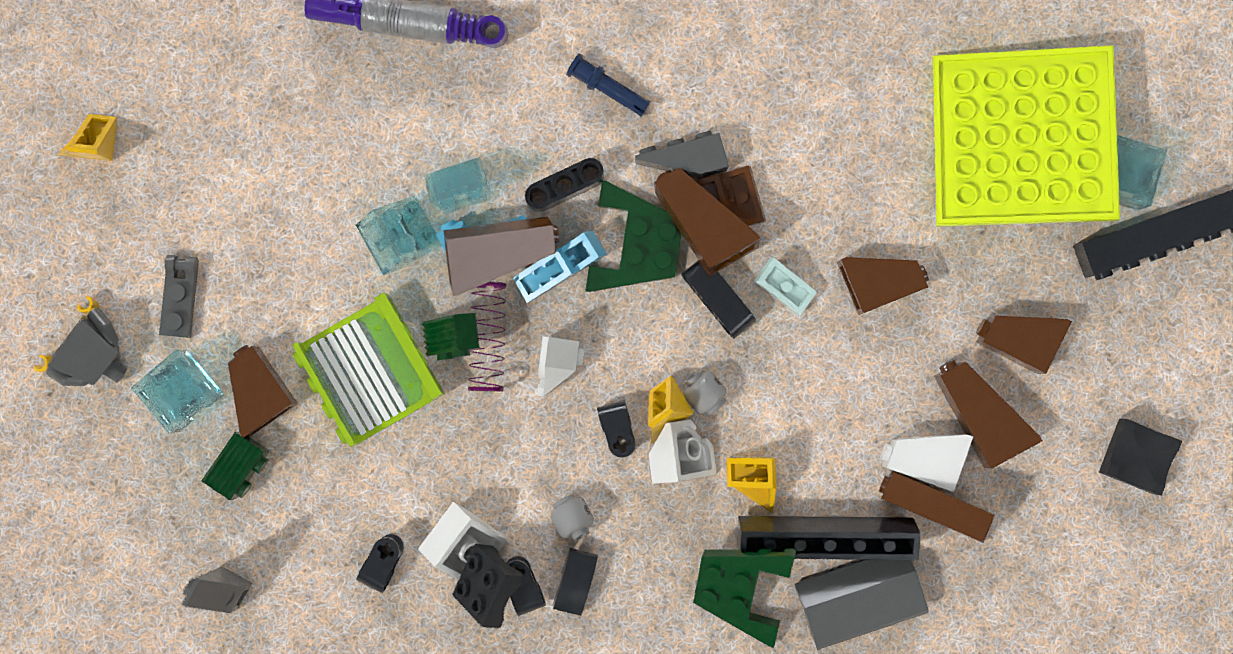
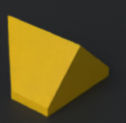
(93, 139)
(666, 406)
(754, 478)

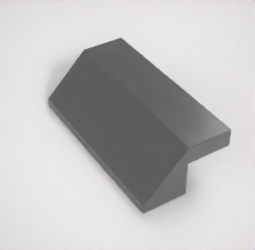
(860, 599)

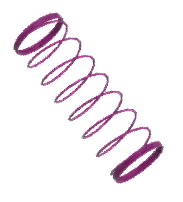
(497, 285)

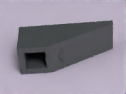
(695, 157)
(216, 591)

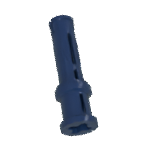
(596, 78)

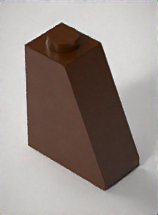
(881, 281)
(1024, 340)
(257, 390)

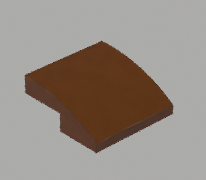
(737, 193)

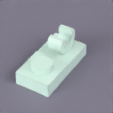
(785, 286)

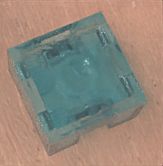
(1138, 172)
(176, 390)

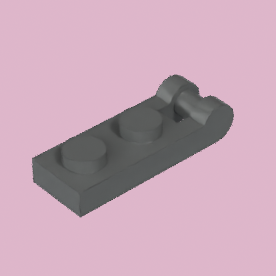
(178, 297)

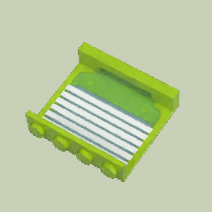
(368, 371)

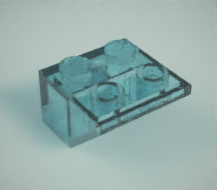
(458, 185)
(398, 234)

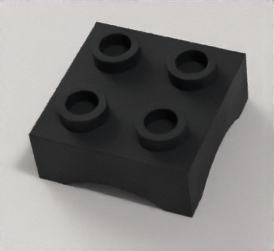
(1140, 456)
(486, 586)

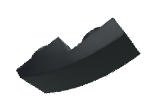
(575, 581)

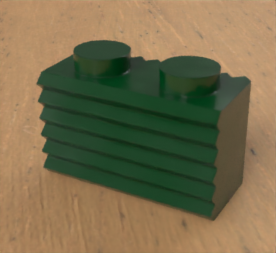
(451, 336)
(236, 466)

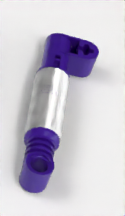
(408, 19)

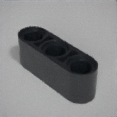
(574, 174)
(719, 299)

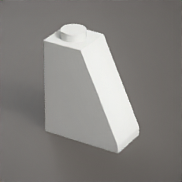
(928, 459)

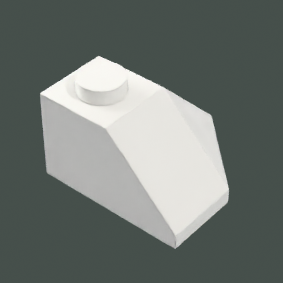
(557, 362)
(681, 454)

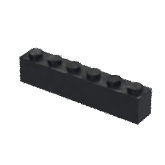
(1155, 236)
(832, 537)

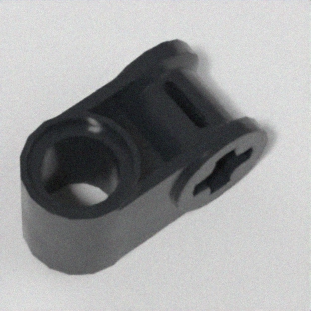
(616, 423)
(379, 566)
(529, 594)

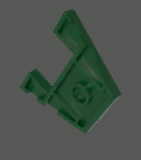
(648, 245)
(728, 587)

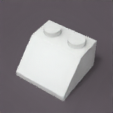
(454, 538)

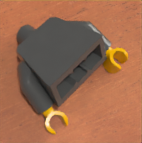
(86, 351)

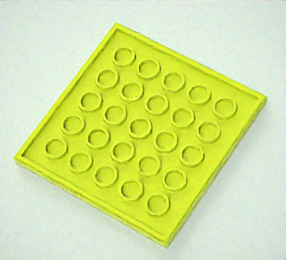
(1026, 137)

